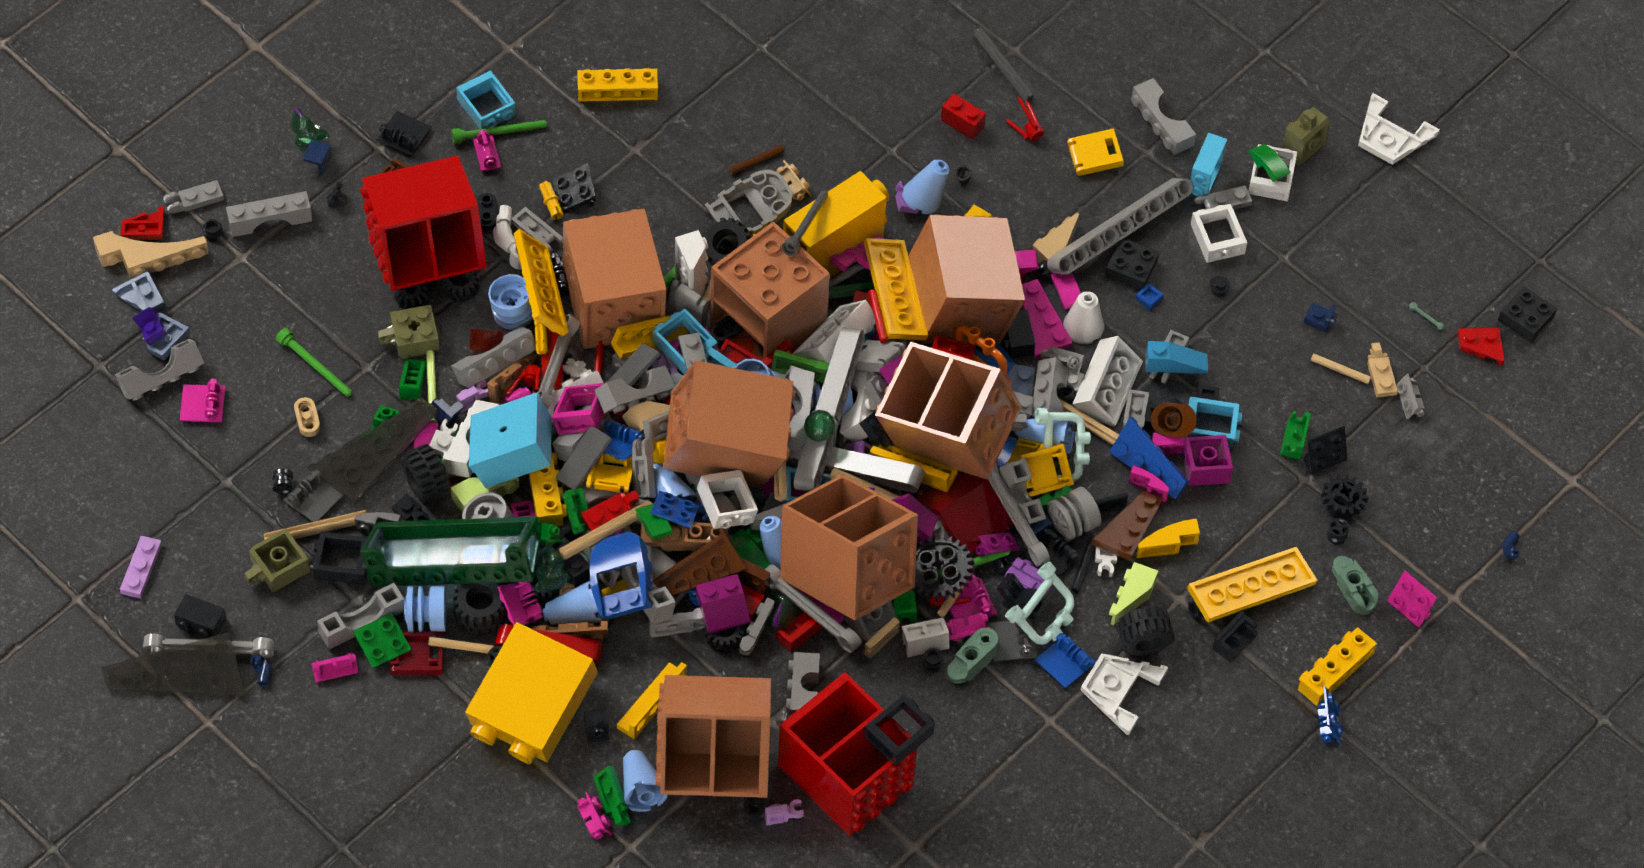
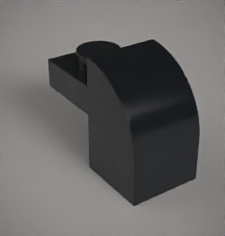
(1016, 594)

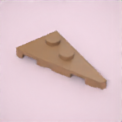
(501, 383)
(579, 629)

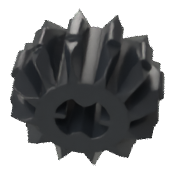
(412, 296)

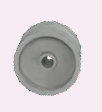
(486, 506)

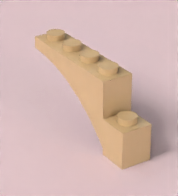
(146, 256)

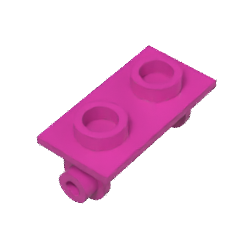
(486, 151)
(958, 628)
(335, 667)
(591, 808)

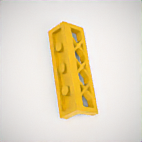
(629, 343)
(936, 474)
(647, 705)

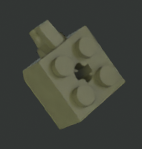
(1307, 134)
(411, 331)
(277, 561)

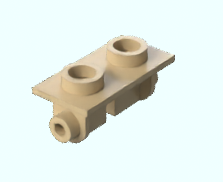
(798, 186)

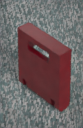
(418, 659)

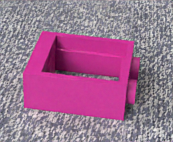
(570, 421)

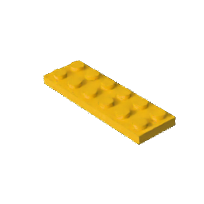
(540, 282)
(895, 289)
(1251, 584)

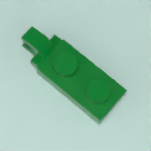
(612, 795)

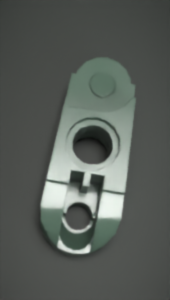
(1355, 594)
(963, 669)

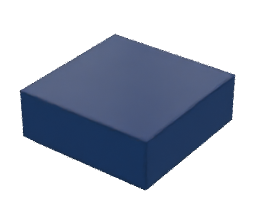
(1149, 296)

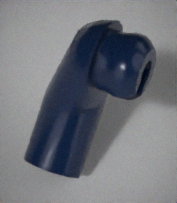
(1508, 545)
(263, 668)

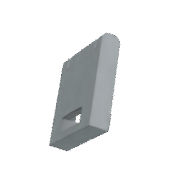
(683, 297)
(877, 354)

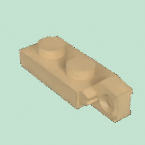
(1381, 372)

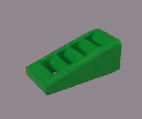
(414, 377)

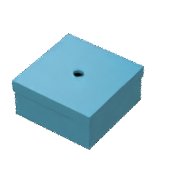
(510, 440)

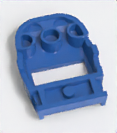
(613, 554)

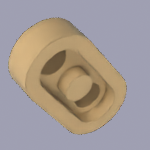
(307, 418)

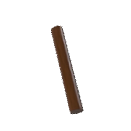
(756, 159)

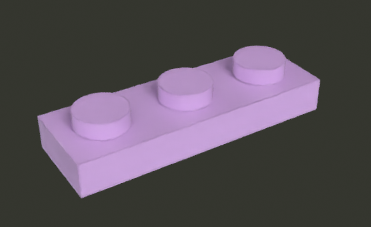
(140, 567)

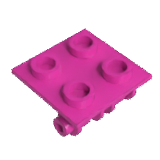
(203, 402)
(1412, 599)
(980, 601)
(517, 603)

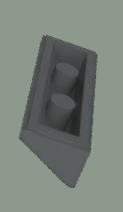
(636, 364)
(583, 458)

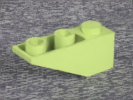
(471, 487)
(1137, 589)

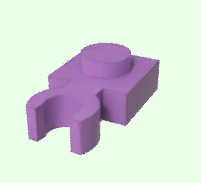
(902, 206)

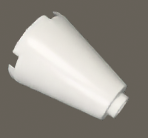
(1084, 319)

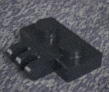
(874, 429)

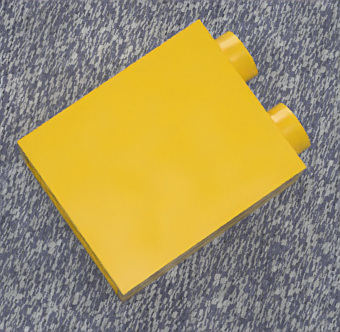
(844, 221)
(530, 694)

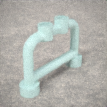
(1082, 437)
(1063, 617)

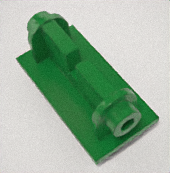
(575, 505)
(549, 534)

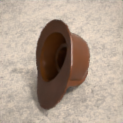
(1173, 419)

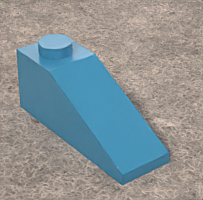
(1174, 358)

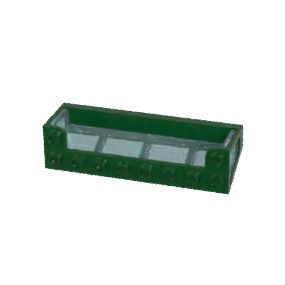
(452, 551)

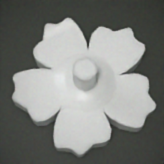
(574, 368)

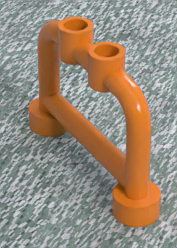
(987, 344)

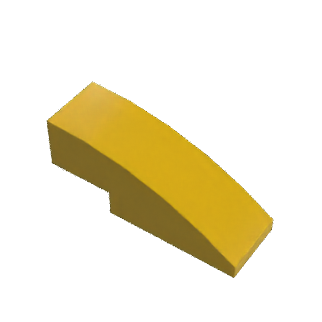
(1169, 539)

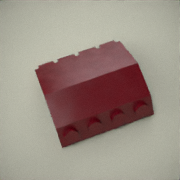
(967, 509)

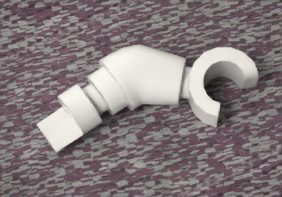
(503, 235)

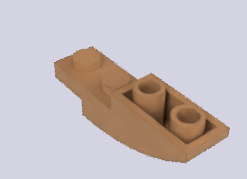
(685, 538)

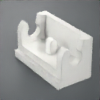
(924, 636)

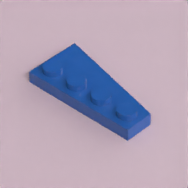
(1137, 449)

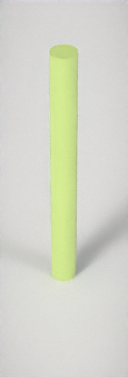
(431, 378)

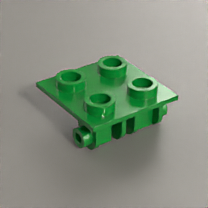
(381, 640)

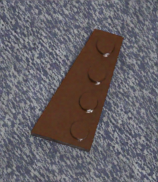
(1129, 527)

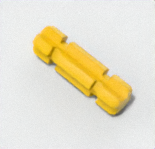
(541, 338)

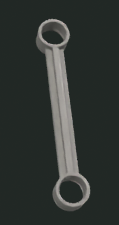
(556, 361)
(1036, 549)
(846, 638)
(260, 646)

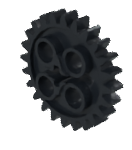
(960, 564)

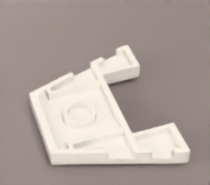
(1388, 139)
(1112, 680)

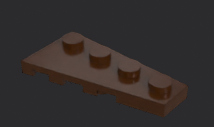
(706, 564)

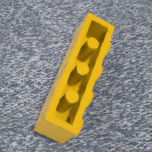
(617, 84)
(547, 494)
(1337, 665)

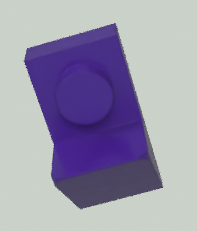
(150, 325)

